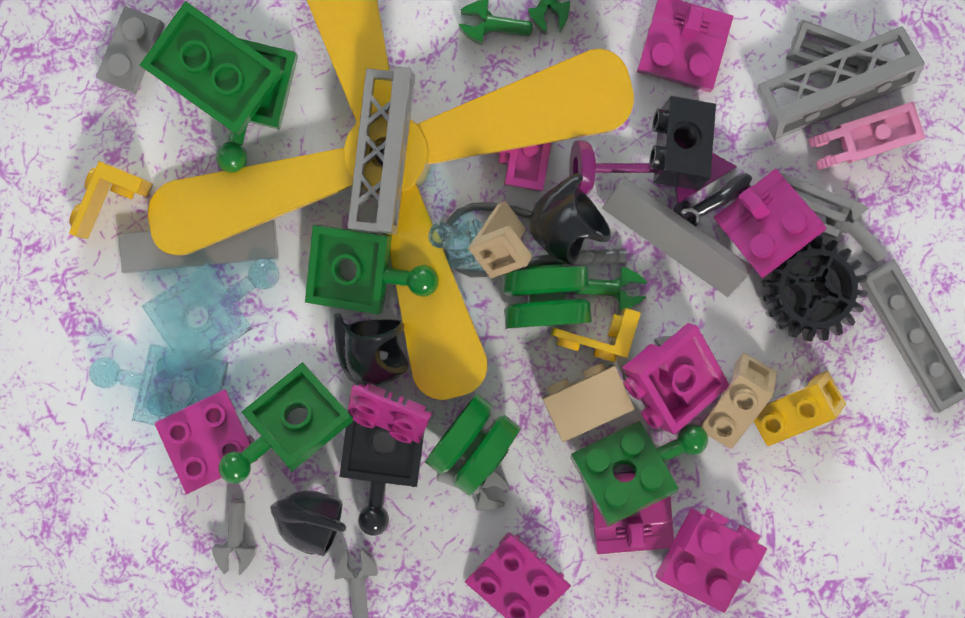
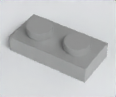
(127, 48)

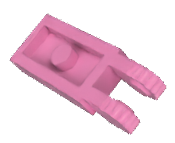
(871, 135)

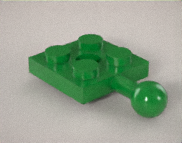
(232, 155)
(371, 256)
(289, 441)
(634, 448)

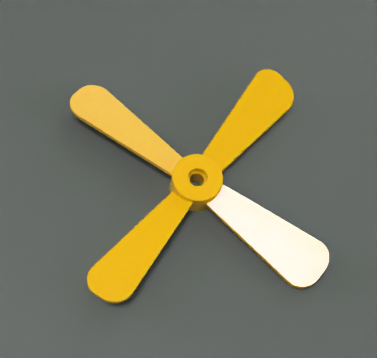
(556, 104)

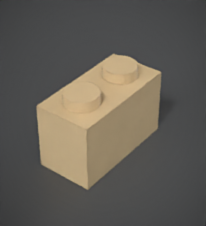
(587, 401)

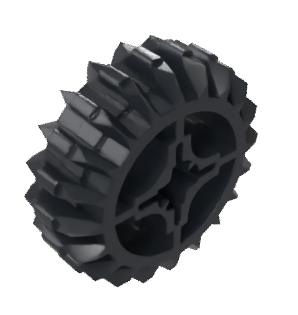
(805, 303)

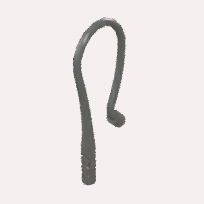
(590, 257)

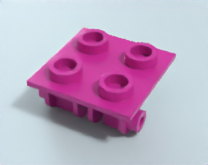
(371, 409)
(200, 438)
(517, 580)

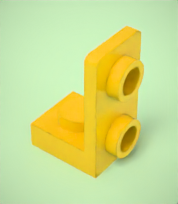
(97, 186)
(621, 328)
(800, 410)

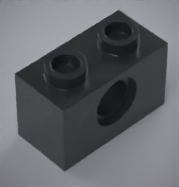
(694, 124)

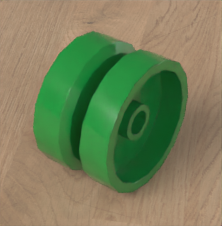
(546, 296)
(478, 448)

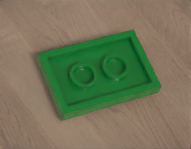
(212, 68)

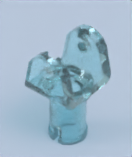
(456, 241)

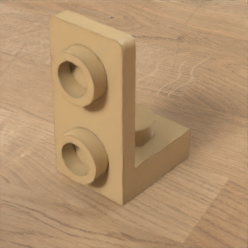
(499, 243)
(741, 402)

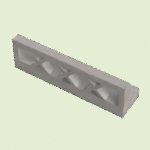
(845, 95)
(394, 146)

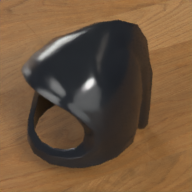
(565, 219)
(360, 347)
(308, 520)

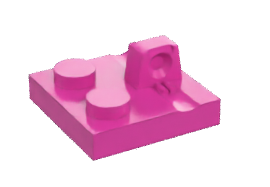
(685, 44)
(769, 223)
(639, 532)

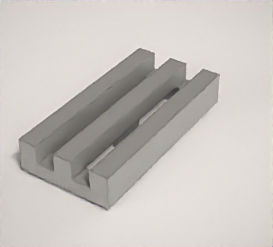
(798, 41)
(826, 196)

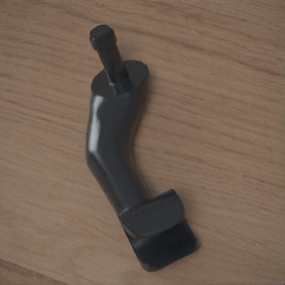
(715, 201)

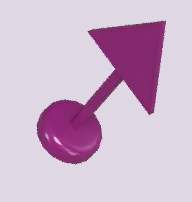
(584, 162)

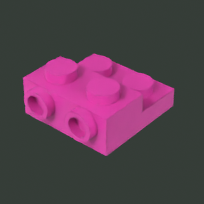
(675, 379)
(711, 558)

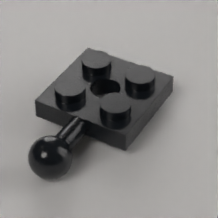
(365, 463)

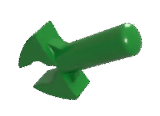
(537, 14)
(491, 23)
(612, 288)

